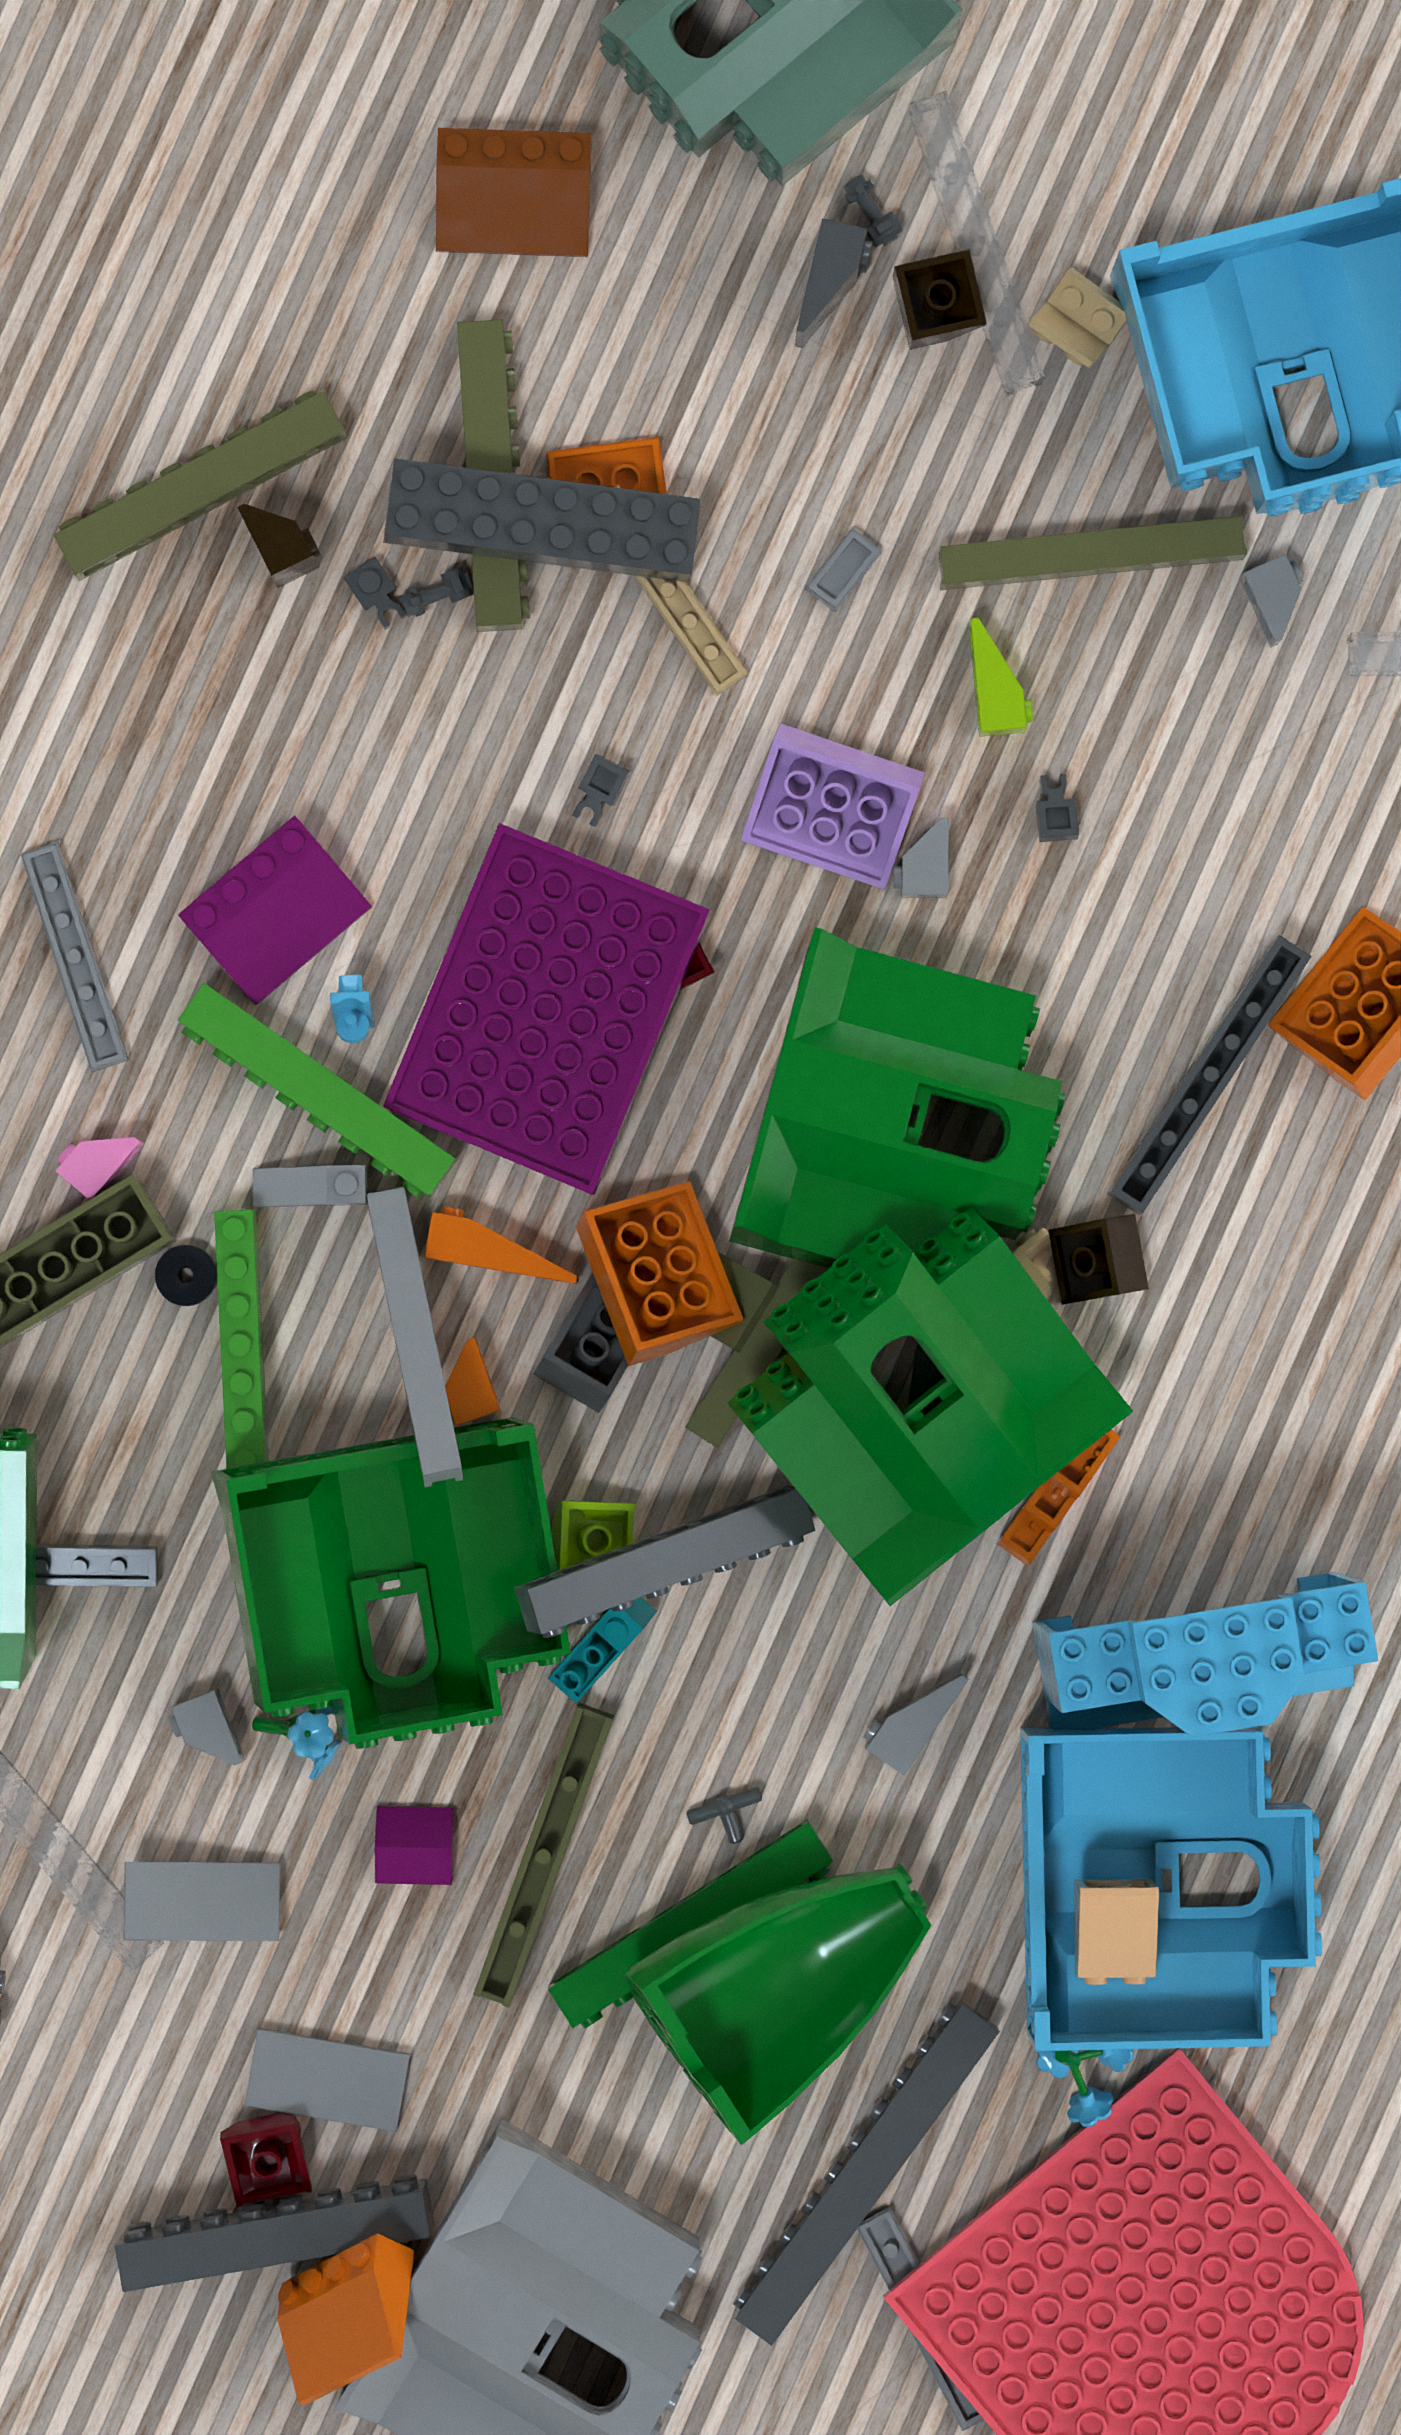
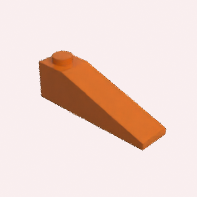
(472, 1244)

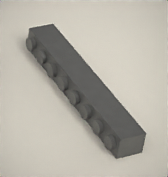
(1209, 1075)
(664, 1560)

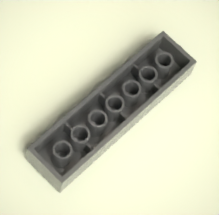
(541, 520)
(272, 2234)

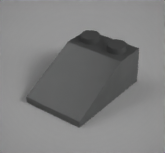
(834, 271)
(585, 1352)

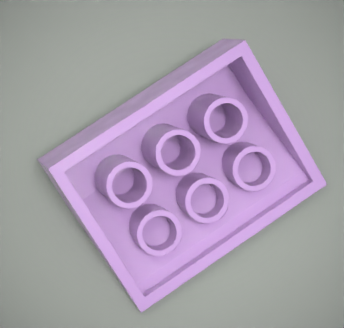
(832, 806)

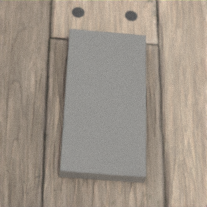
(201, 1901)
(327, 2079)

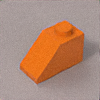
(470, 1387)

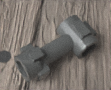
(882, 227)
(455, 586)

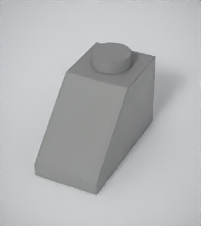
(1273, 594)
(925, 865)
(207, 1727)

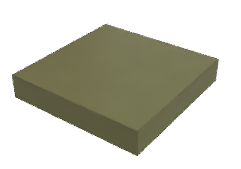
(752, 1295)

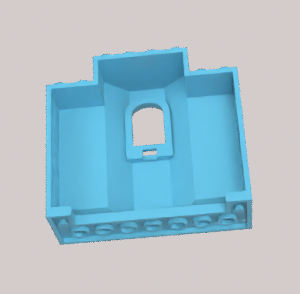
(1244, 305)
(1207, 1666)
(1124, 1811)

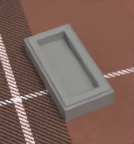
(843, 570)

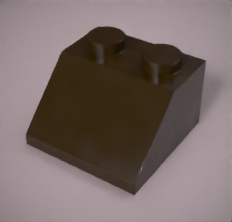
(938, 298)
(281, 543)
(1098, 1259)

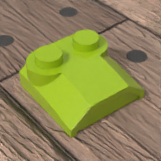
(590, 1529)

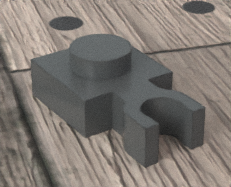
(372, 587)
(602, 784)
(1056, 815)

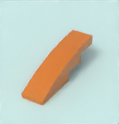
(1052, 1501)

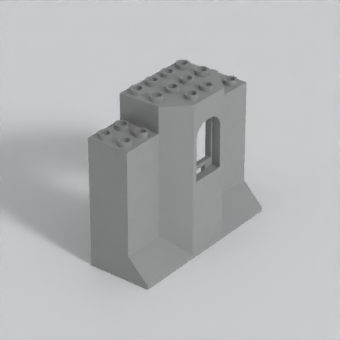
(526, 2255)

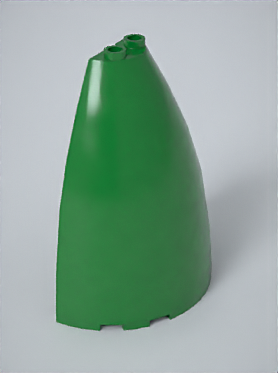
(778, 1987)

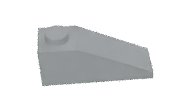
(310, 1186)
(909, 1727)

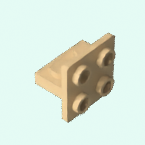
(1028, 1249)

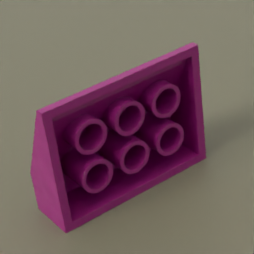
(275, 910)

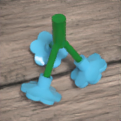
(308, 1734)
(1089, 2102)

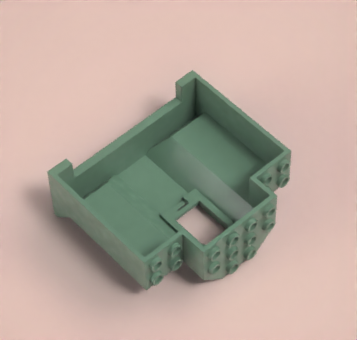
(786, 79)

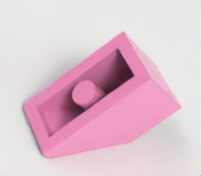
(96, 1163)

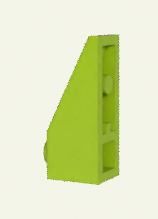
(997, 691)

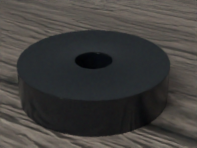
(168, 1275)

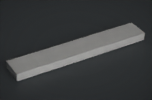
(74, 957)
(895, 2261)

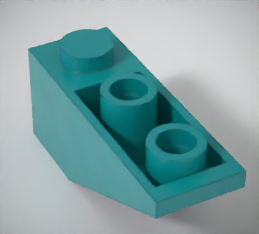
(600, 1648)

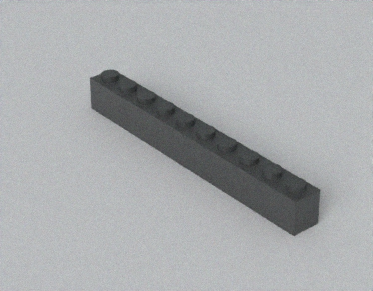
(865, 2171)

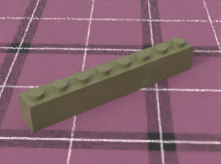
(489, 448)
(200, 485)

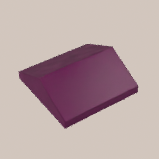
(414, 1845)

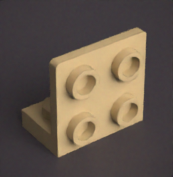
(1079, 319)

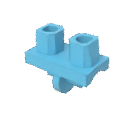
(352, 1009)

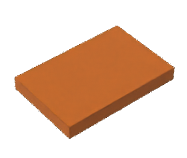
(627, 463)

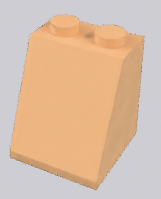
(1115, 1930)

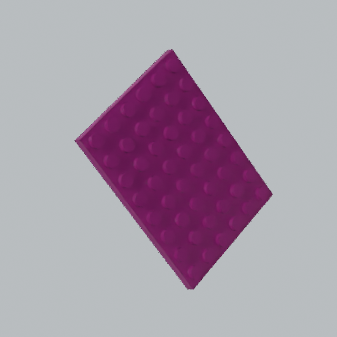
(547, 1008)

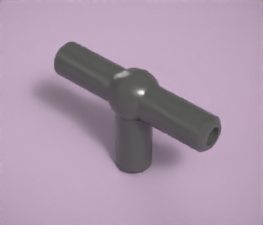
(725, 1808)

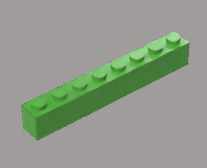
(316, 1090)
(241, 1337)

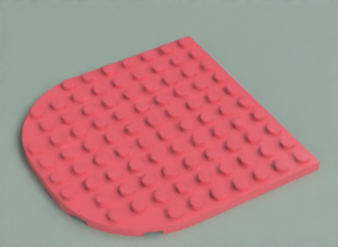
(1145, 2284)

